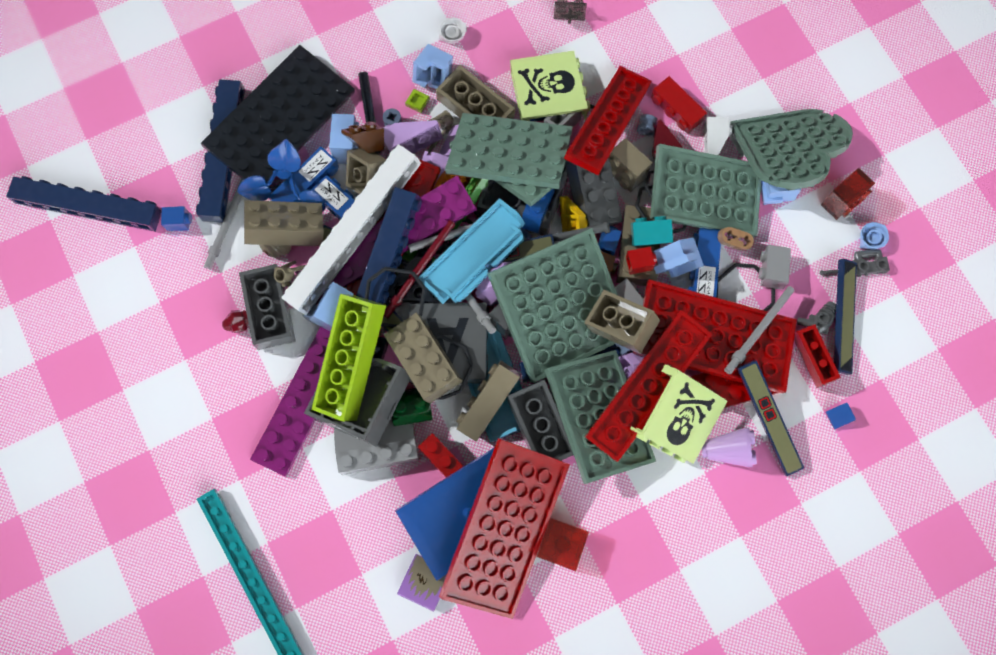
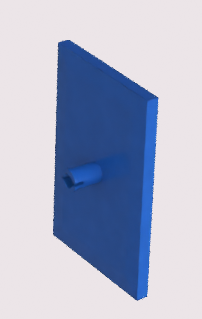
(440, 514)

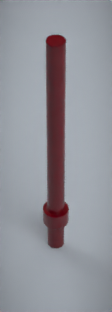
(396, 300)

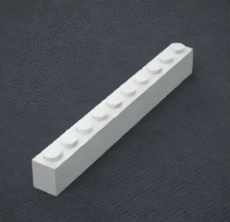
(351, 230)

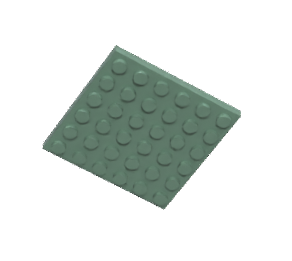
(550, 299)

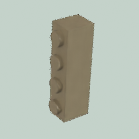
(488, 401)

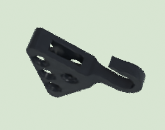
(400, 279)

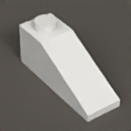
(715, 134)

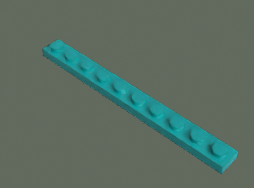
(248, 574)

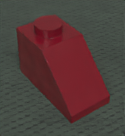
(663, 136)

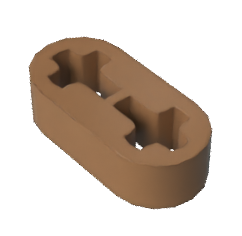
(734, 242)

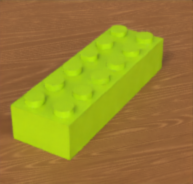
(348, 357)

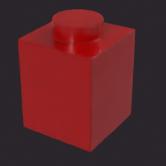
(640, 260)

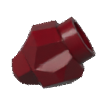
(236, 321)

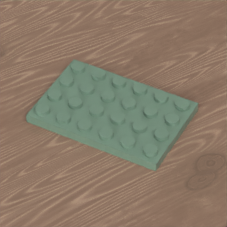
(509, 150)
(705, 190)
(581, 395)

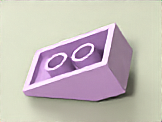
(412, 135)

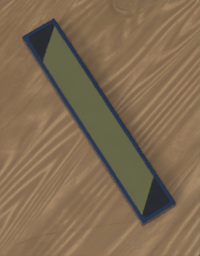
(845, 316)

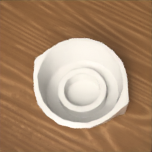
(452, 30)

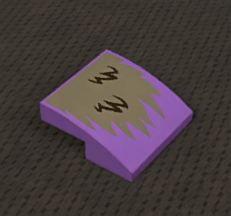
(421, 585)

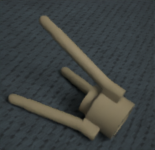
(444, 121)
(285, 274)

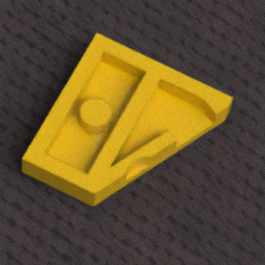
(571, 215)

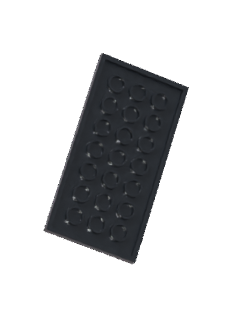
(285, 105)

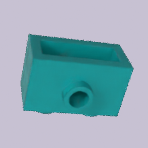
(651, 232)

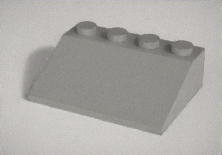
(395, 448)

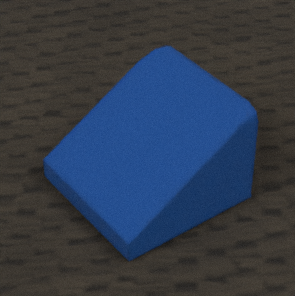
(840, 415)

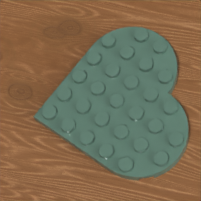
(792, 146)

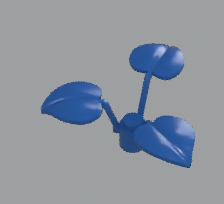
(285, 160)

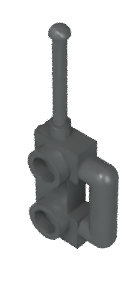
(878, 266)

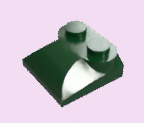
(411, 409)

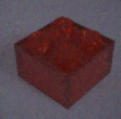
(848, 194)
(562, 544)

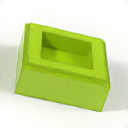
(417, 101)

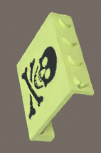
(549, 85)
(682, 417)

